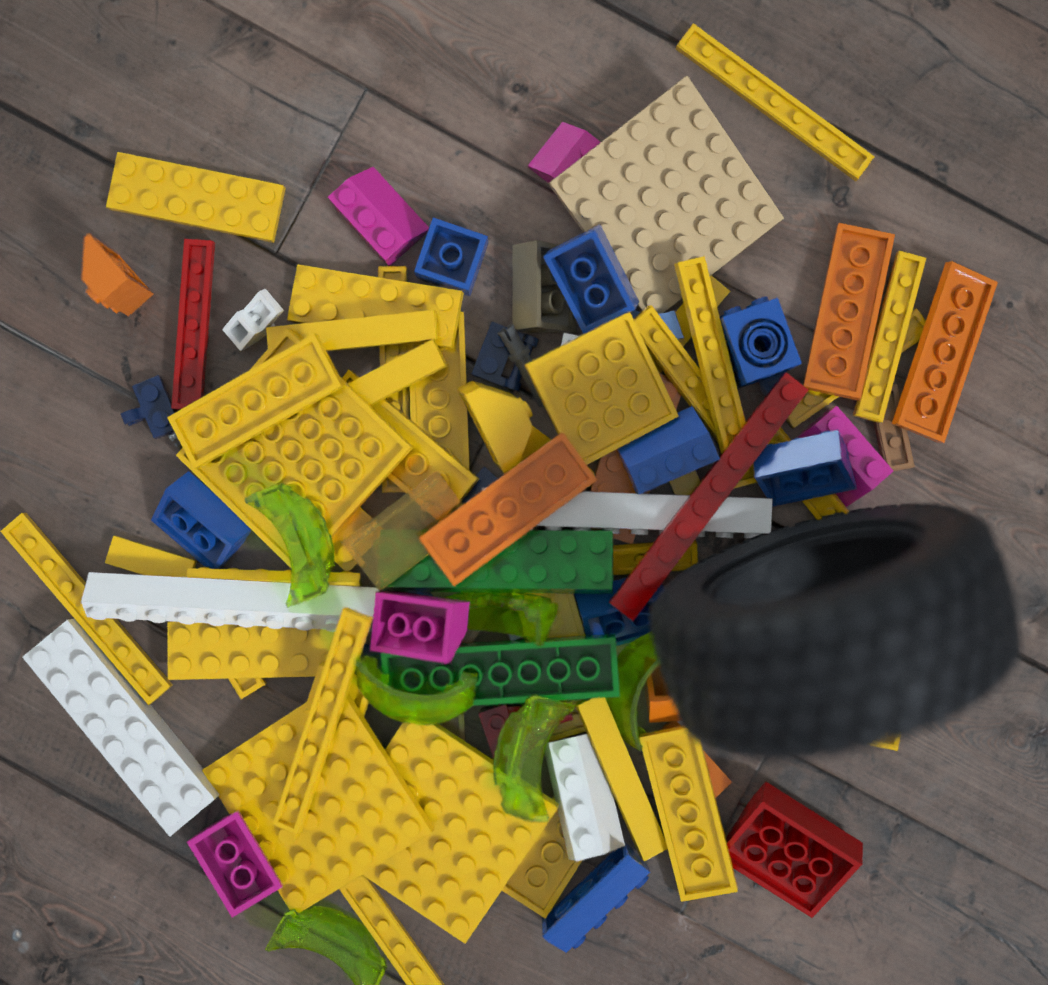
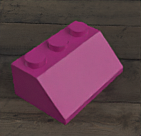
(378, 214)
(866, 463)
(418, 625)
(234, 863)

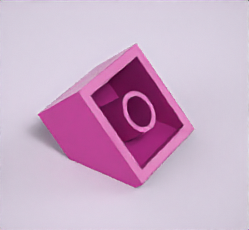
(562, 151)

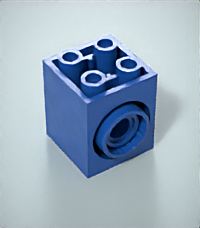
(767, 326)

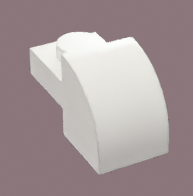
(250, 324)

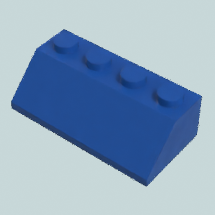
(594, 897)

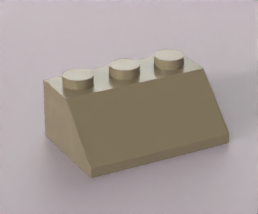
(536, 297)

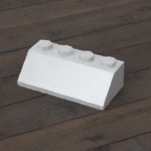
(584, 799)

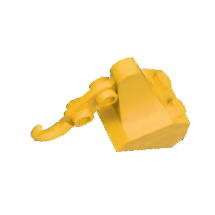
(502, 424)

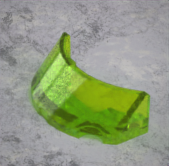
(305, 537)
(510, 613)
(635, 666)
(414, 707)
(521, 756)
(335, 937)

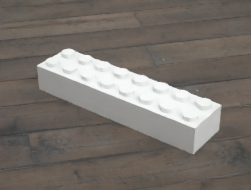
(122, 726)

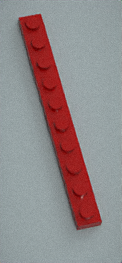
(708, 496)

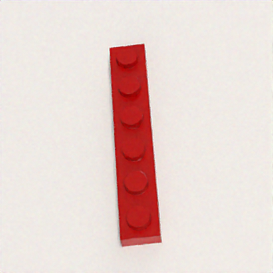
(193, 322)

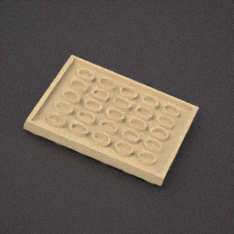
(668, 194)

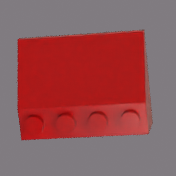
(792, 850)

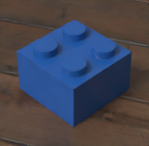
(451, 256)

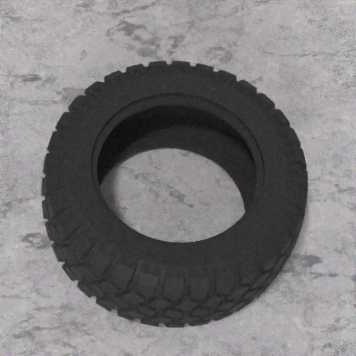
(838, 632)

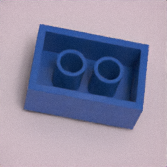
(591, 279)

